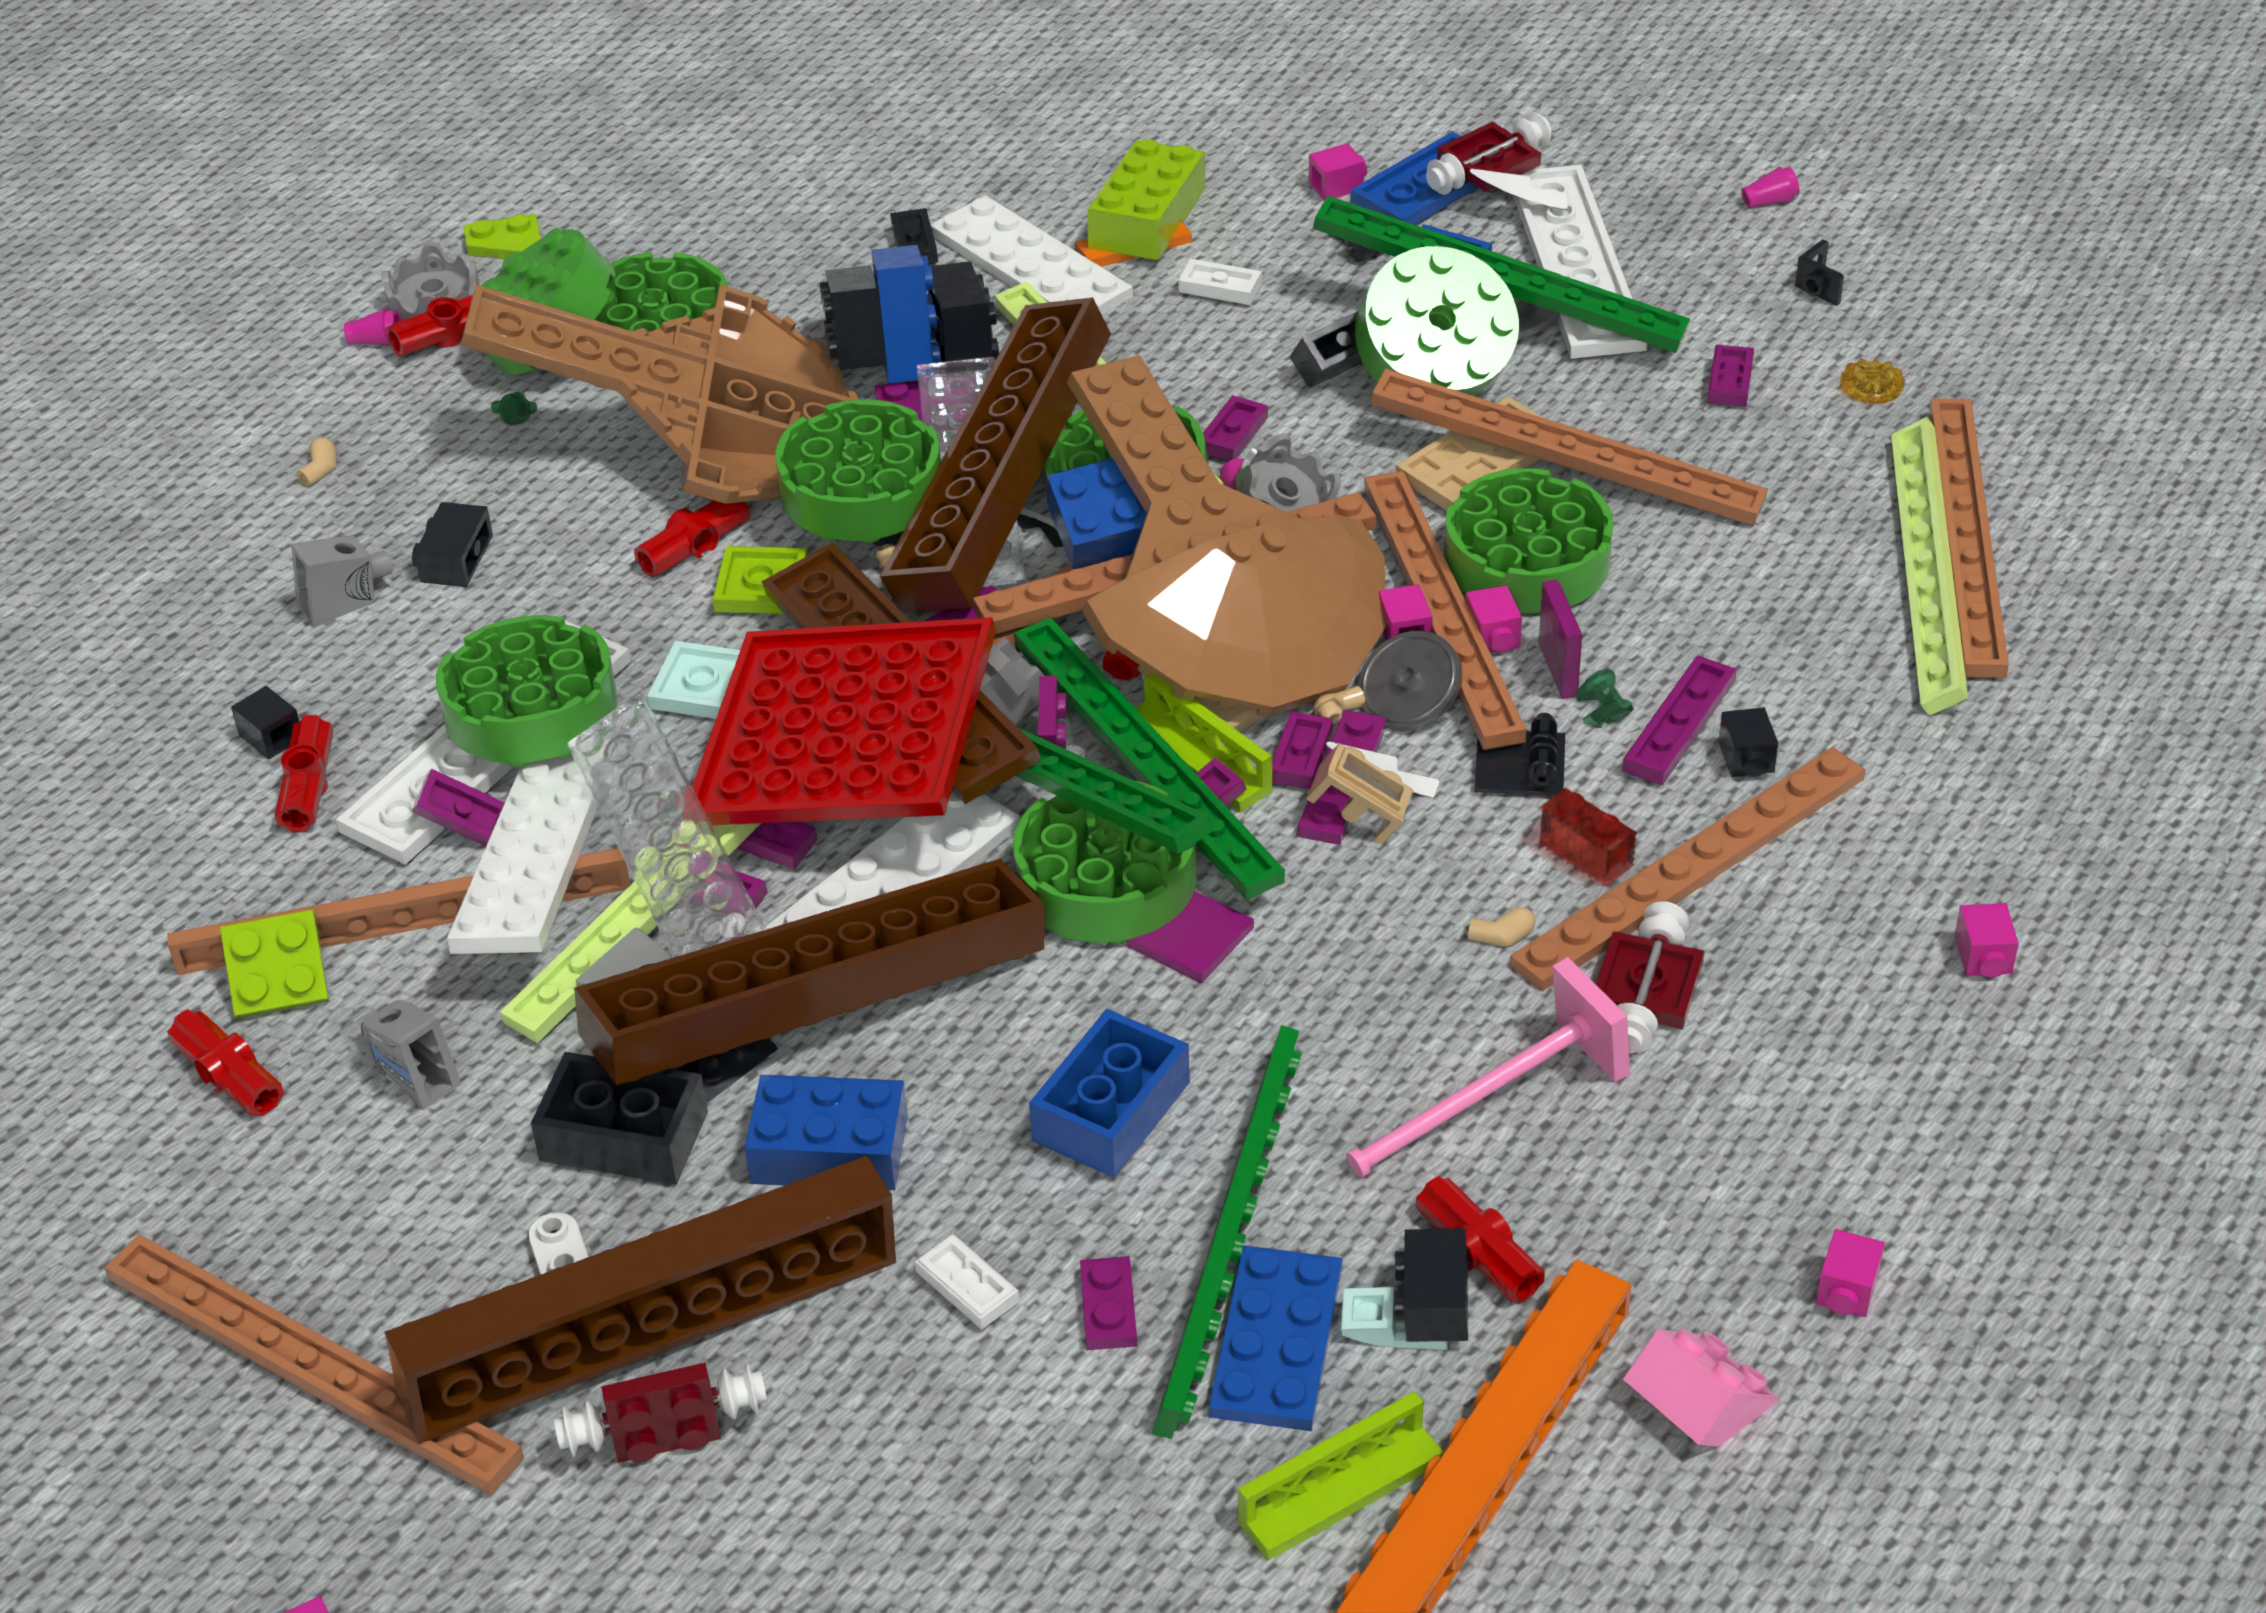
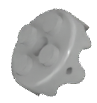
(427, 278)
(1278, 467)

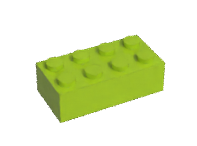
(1146, 199)

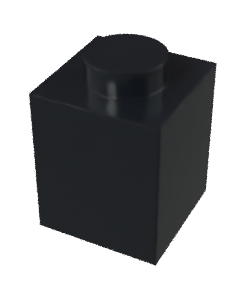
(265, 721)
(1748, 742)

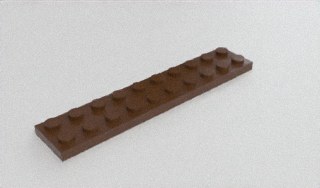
(833, 592)

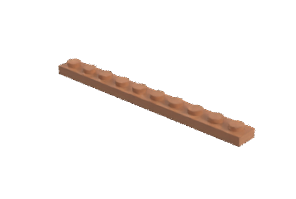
(1569, 447)
(1969, 539)
(1424, 564)
(1070, 590)
(1689, 865)
(392, 911)
(304, 1359)

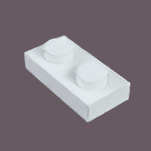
(1220, 281)

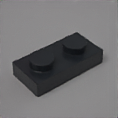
(914, 228)

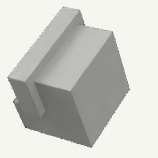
(1011, 682)

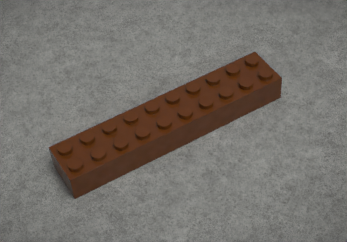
(994, 458)
(807, 970)
(641, 1298)

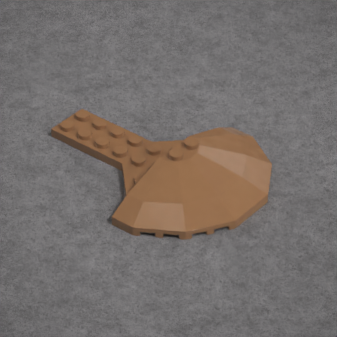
(706, 385)
(1220, 585)

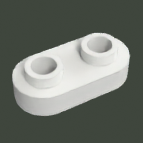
(556, 1248)

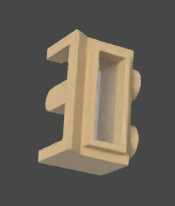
(1366, 786)

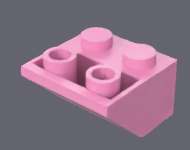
(1699, 1385)

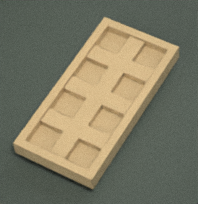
(1458, 459)

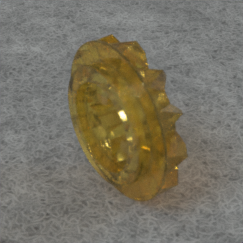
(1874, 389)

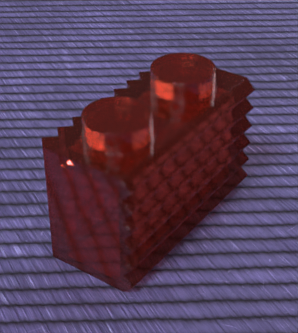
(1587, 837)

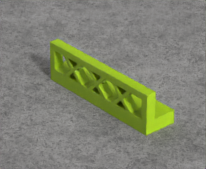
(1200, 742)
(1339, 1479)

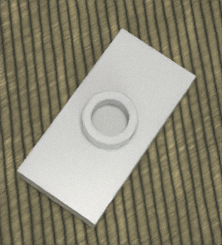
(967, 1281)

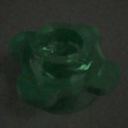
(514, 408)

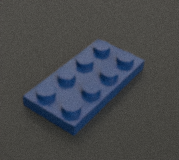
(1404, 190)
(1276, 1338)

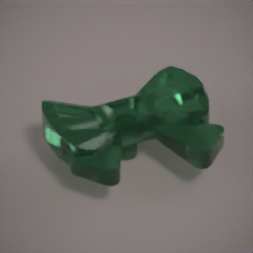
(1601, 687)

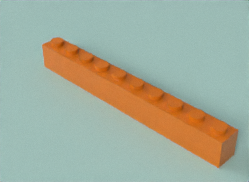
(1492, 1446)

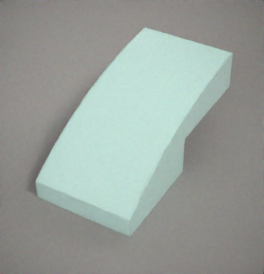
(1371, 1319)

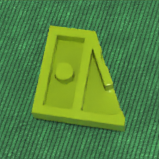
(501, 236)

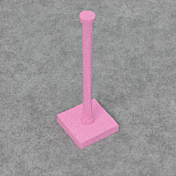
(1584, 1018)

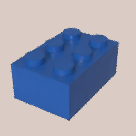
(906, 311)
(1094, 513)
(1110, 1092)
(823, 1122)

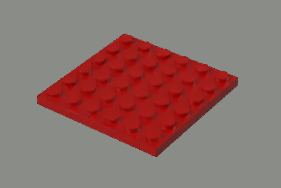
(844, 722)

